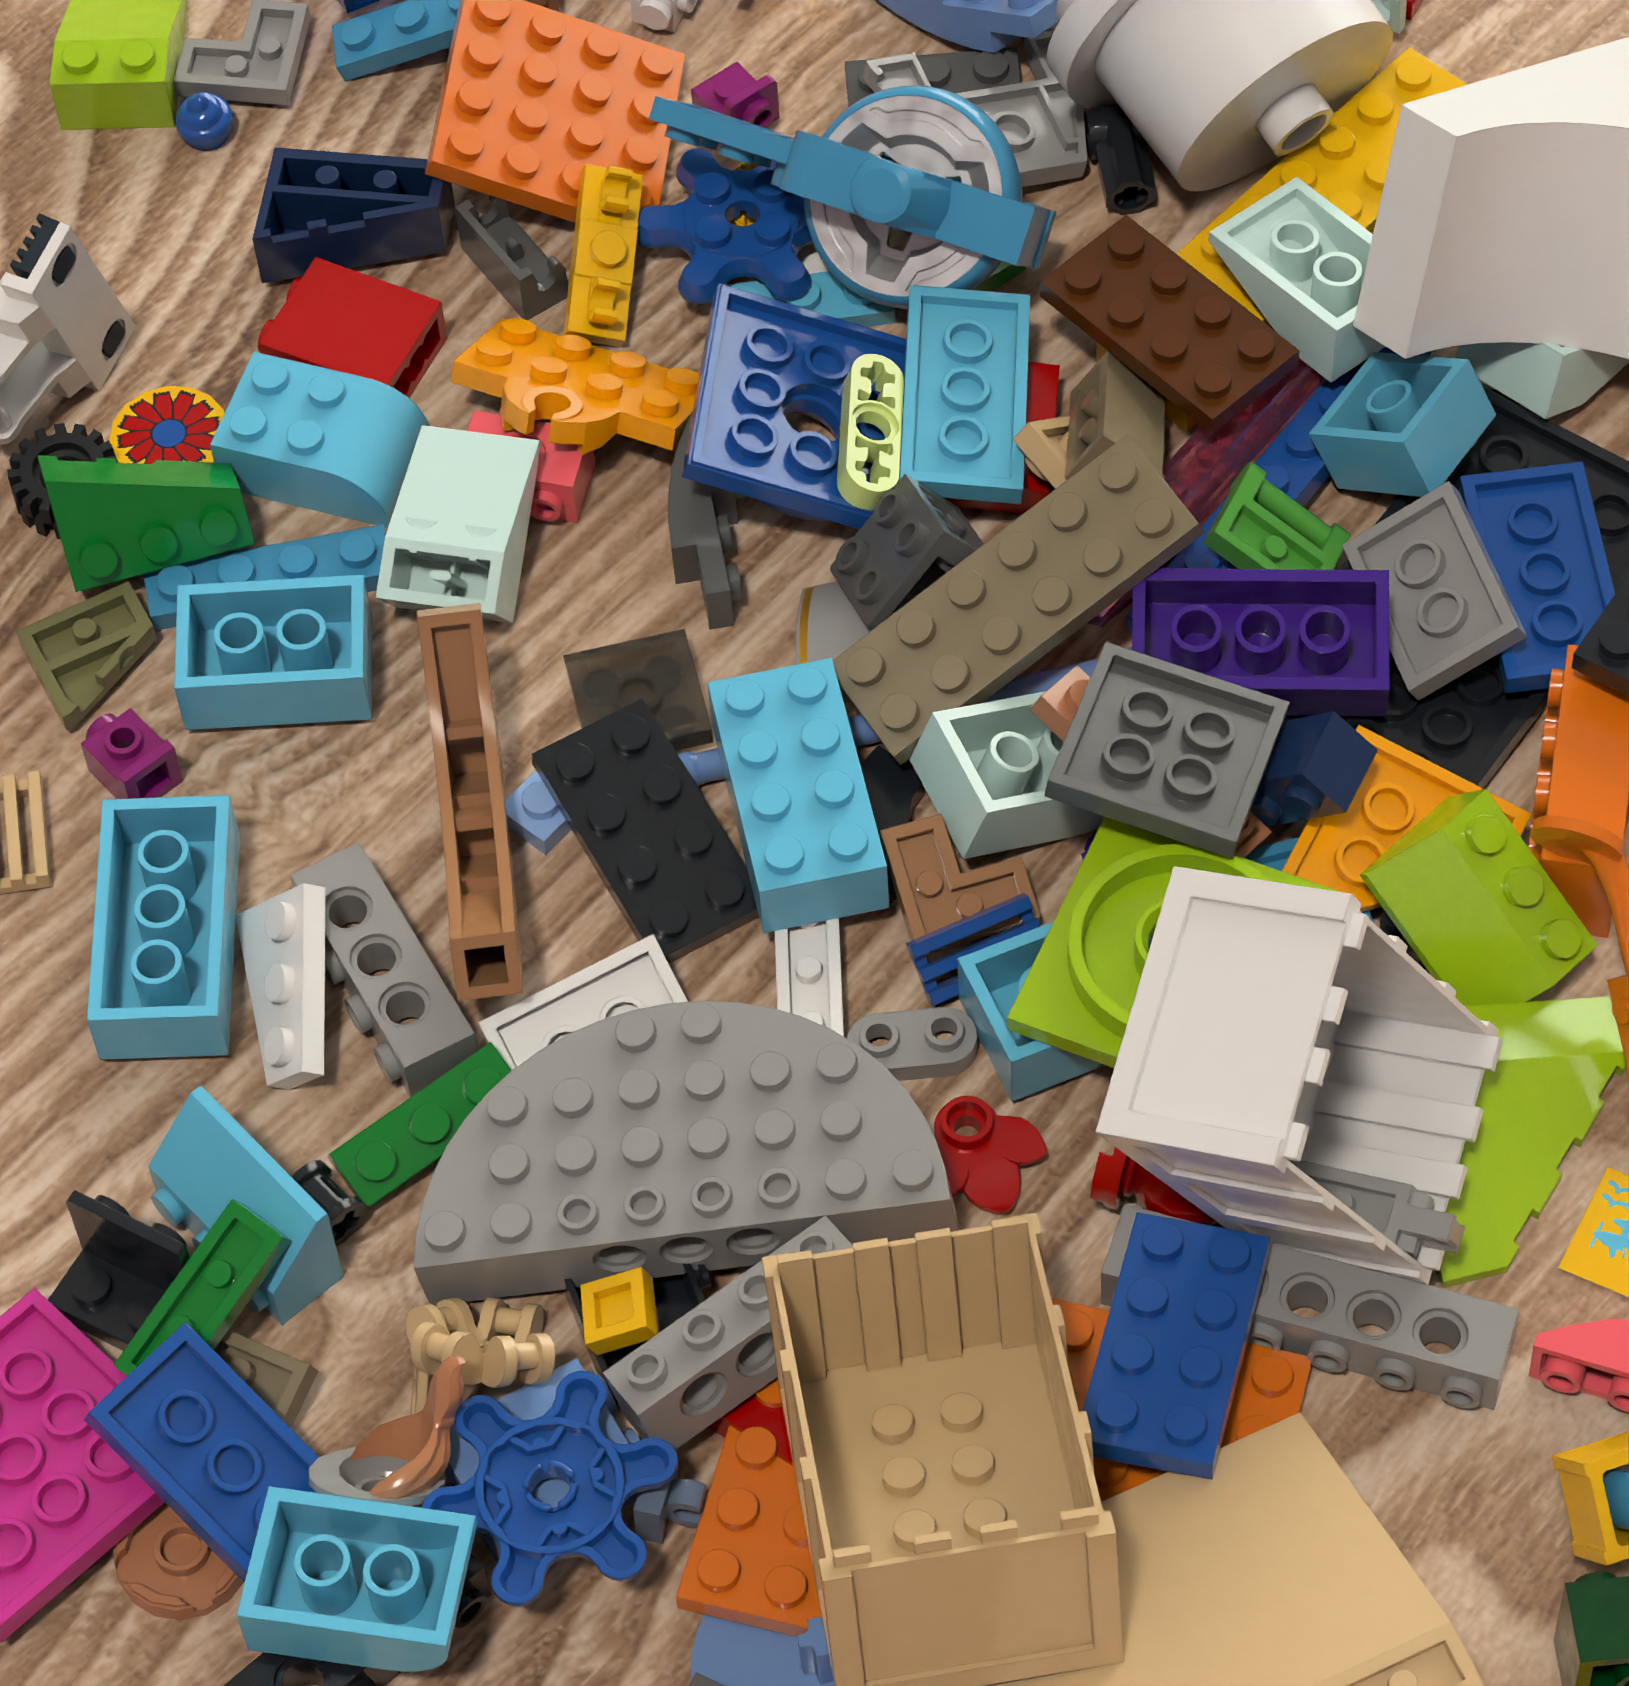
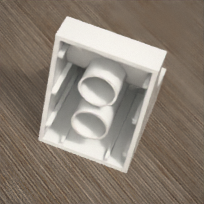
(1508, 213)

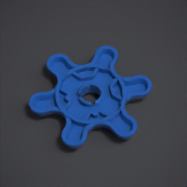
(725, 250)
(561, 1446)

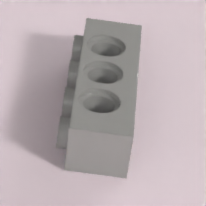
(411, 988)
(709, 1355)

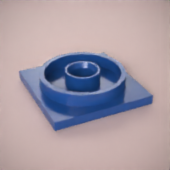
(770, 363)

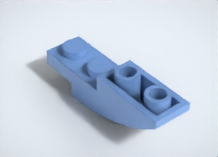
(978, 23)

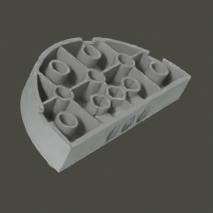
(673, 1147)

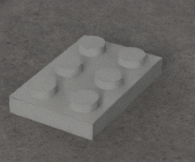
(1442, 590)

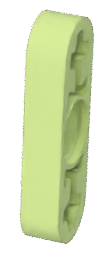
(886, 415)

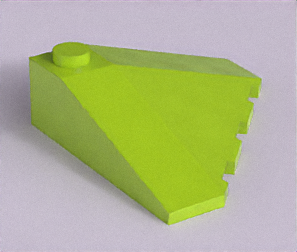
(1534, 1108)

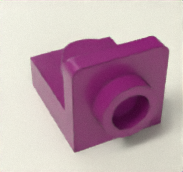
(739, 95)

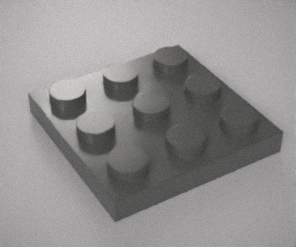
(1167, 749)

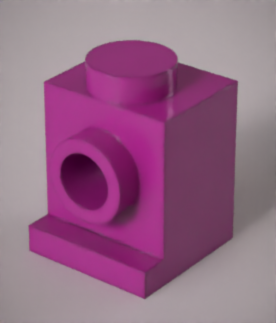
(130, 757)

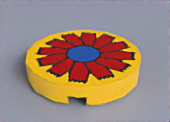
(166, 425)

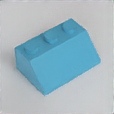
(214, 1160)

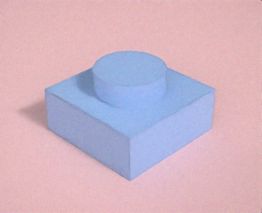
(535, 815)

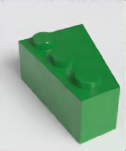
(142, 516)

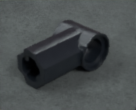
(1120, 158)

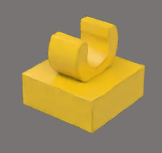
(619, 1311)

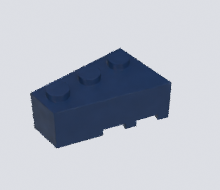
(348, 211)

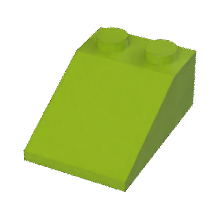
(117, 64)

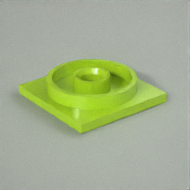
(1100, 938)

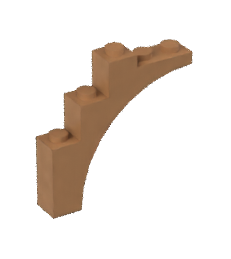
(471, 803)

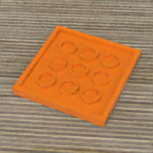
(540, 98)

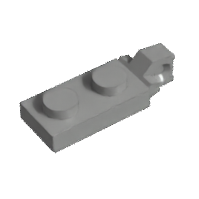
(1390, 1207)

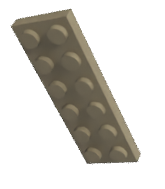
(1016, 596)

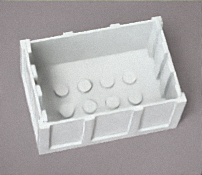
(1294, 1034)

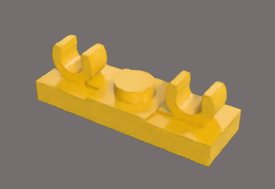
(603, 254)

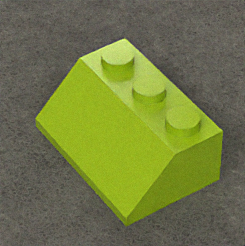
(1478, 904)

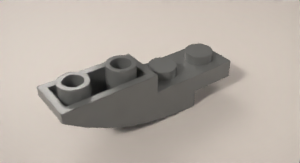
(699, 536)

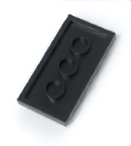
(648, 831)

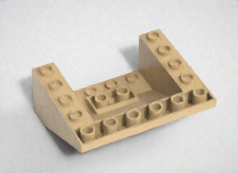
(1268, 1580)

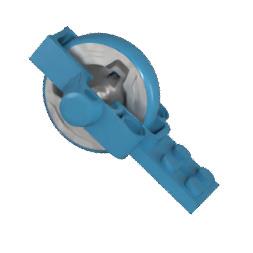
(860, 193)

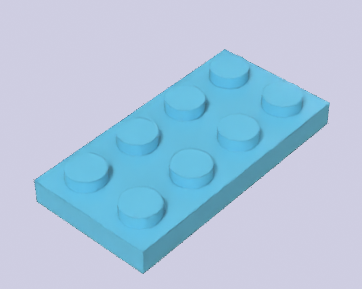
(965, 392)

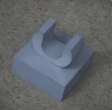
(676, 1501)

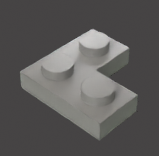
(252, 70)

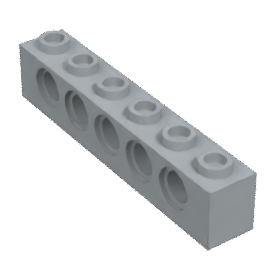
(1357, 1296)

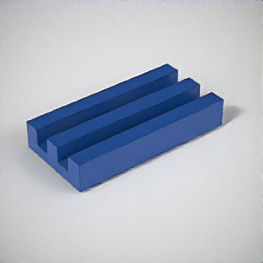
(940, 992)

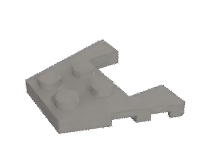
(1033, 115)

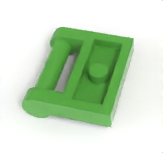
(1271, 530)

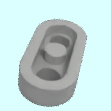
(912, 1045)

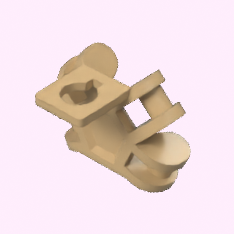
(490, 1357)

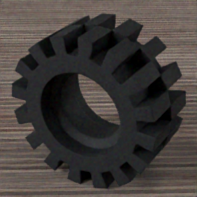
(26, 474)

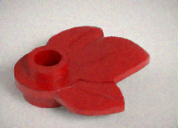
(986, 1162)

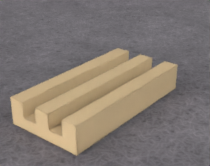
(10, 792)

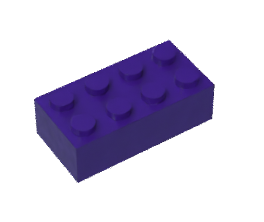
(1275, 631)

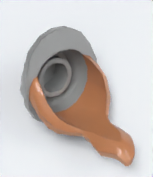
(402, 1457)

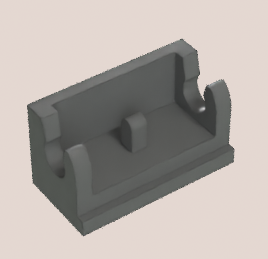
(511, 258)

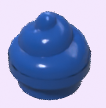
(204, 121)

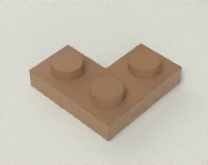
(933, 889)

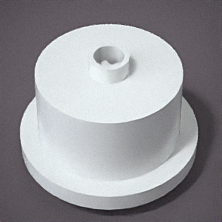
(1219, 79)

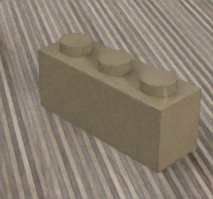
(1107, 408)

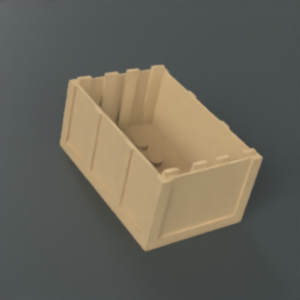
(943, 1460)

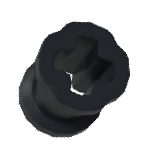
(344, 1212)

